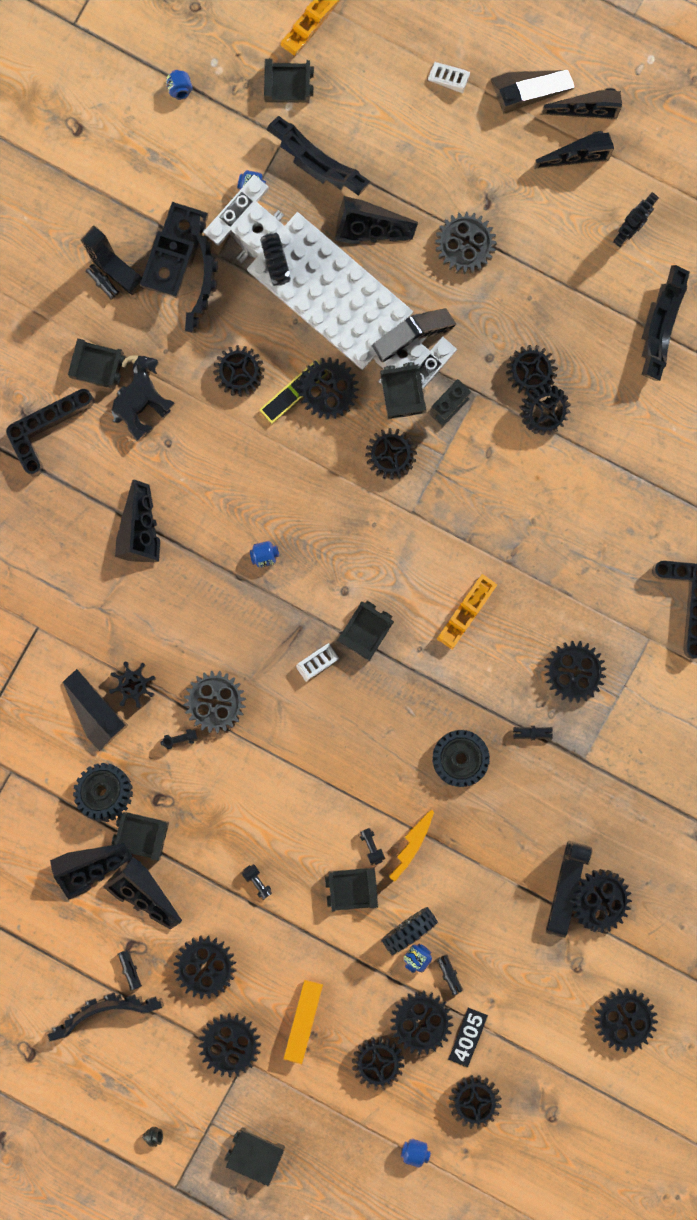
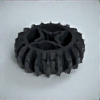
(275, 259)
(540, 356)
(232, 366)
(556, 399)
(396, 469)
(370, 1066)
(472, 1084)

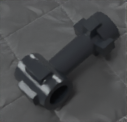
(169, 741)
(375, 856)
(250, 874)

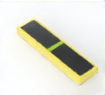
(286, 398)

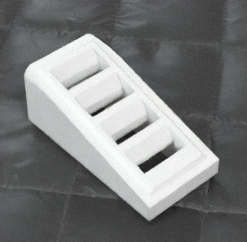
(451, 70)
(303, 671)

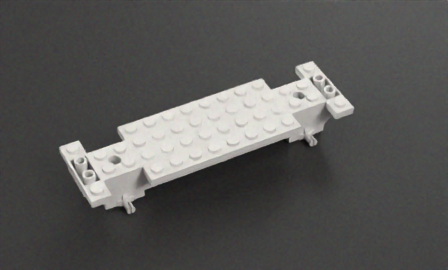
(324, 284)

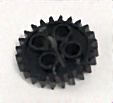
(636, 219)
(319, 403)
(577, 654)
(587, 910)
(218, 977)
(610, 1027)
(436, 1031)
(220, 1060)

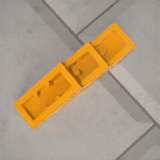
(307, 25)
(467, 611)
(415, 838)
(303, 1022)

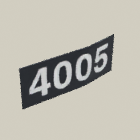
(468, 1037)

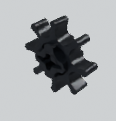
(129, 675)

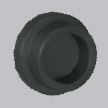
(153, 1136)

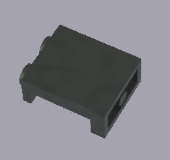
(288, 82)
(96, 364)
(403, 390)
(450, 402)
(366, 630)
(141, 834)
(352, 889)
(254, 1157)

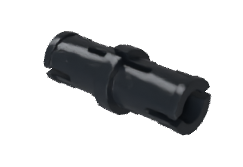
(102, 281)
(532, 733)
(129, 969)
(449, 974)

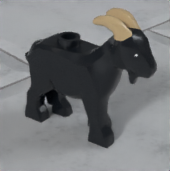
(138, 395)

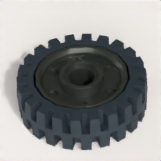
(476, 758)
(112, 802)
(409, 931)

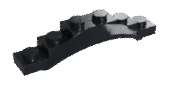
(314, 160)
(210, 267)
(661, 322)
(109, 1002)

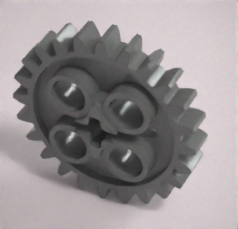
(456, 256)
(217, 684)

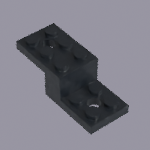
(173, 251)

